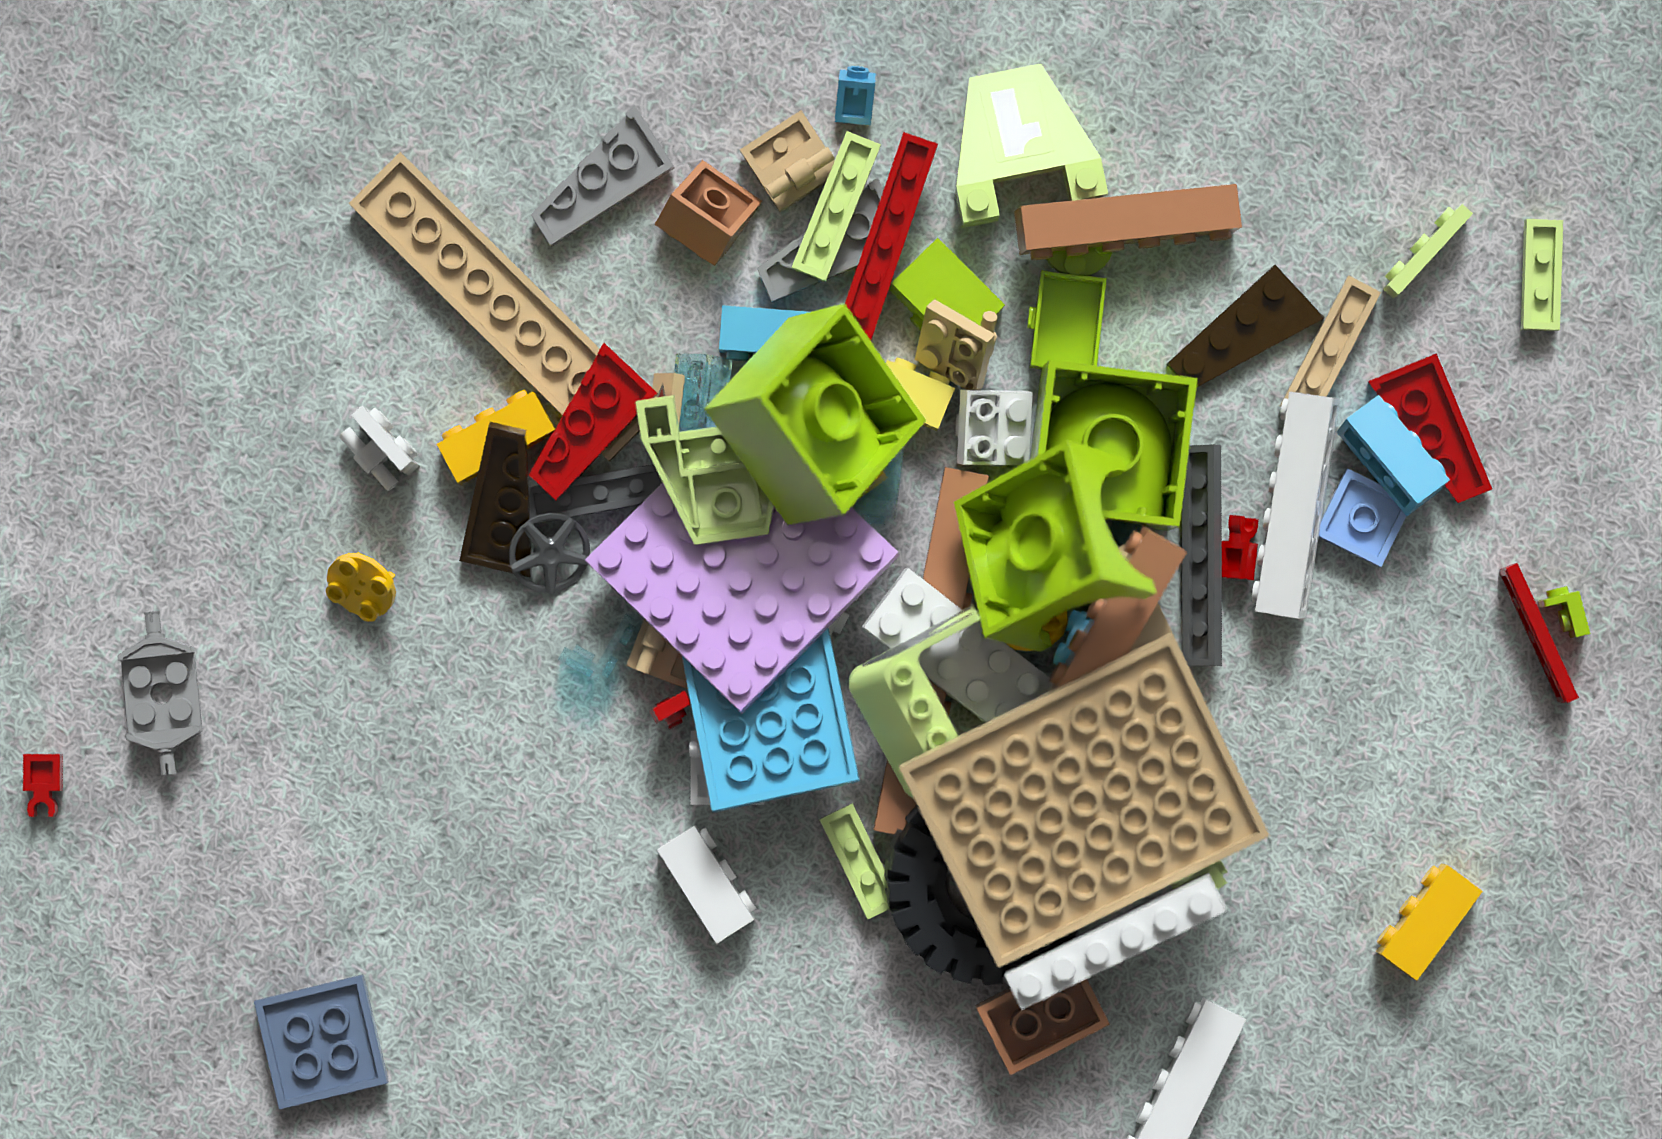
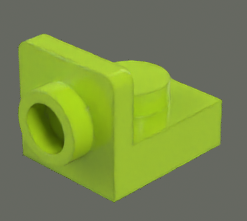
(1573, 615)

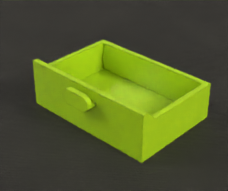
(943, 277)
(1066, 319)

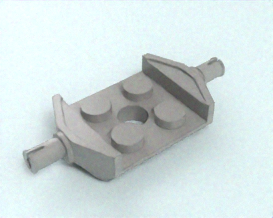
(145, 666)

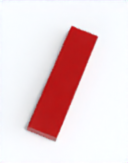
(1538, 633)

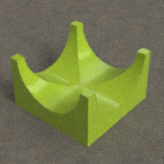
(1043, 544)

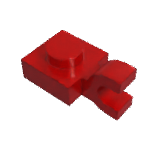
(1239, 553)
(671, 710)

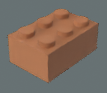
(1043, 1027)

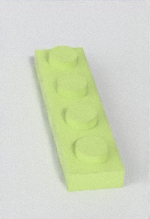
(836, 206)

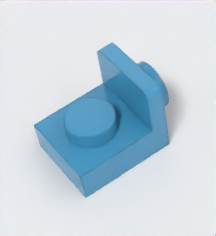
(855, 96)

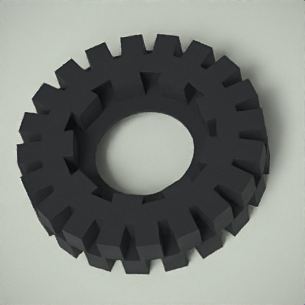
(929, 918)

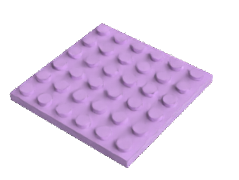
(740, 603)

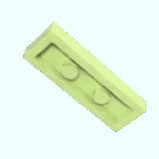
(1425, 249)
(1542, 275)
(858, 859)

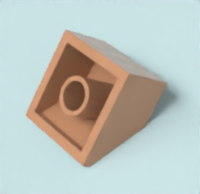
(707, 212)

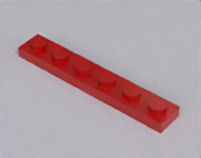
(889, 230)

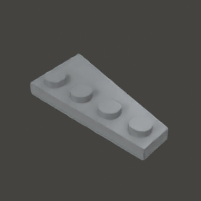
(610, 174)
(783, 281)

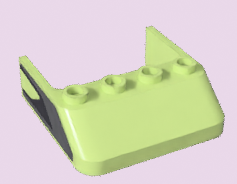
(900, 698)

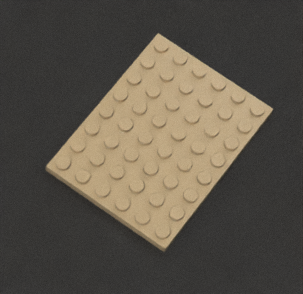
(1084, 800)

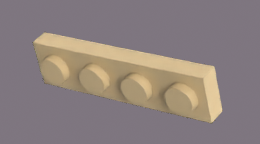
(1334, 339)

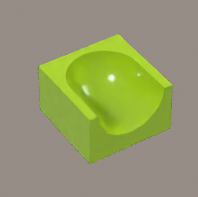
(815, 415)
(1127, 415)

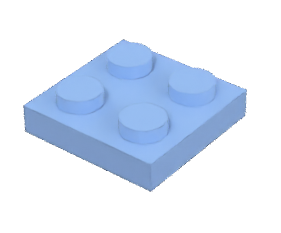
(1361, 518)

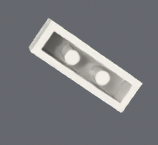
(707, 883)

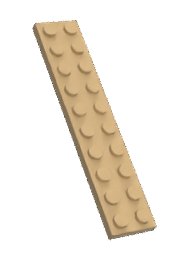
(481, 284)

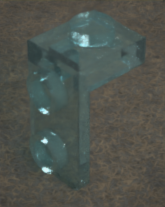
(883, 499)

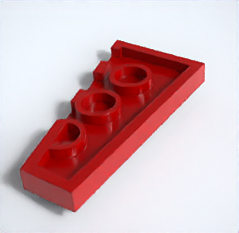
(1431, 411)
(591, 421)

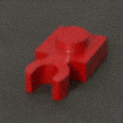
(42, 775)

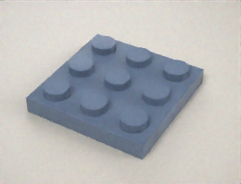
(321, 1041)

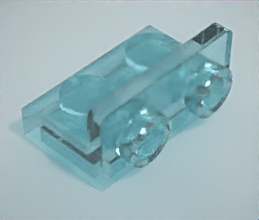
(703, 381)

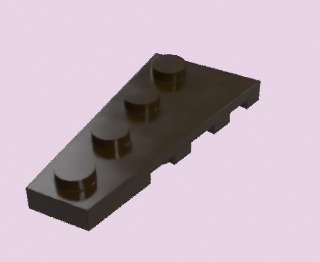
(1253, 323)
(499, 501)

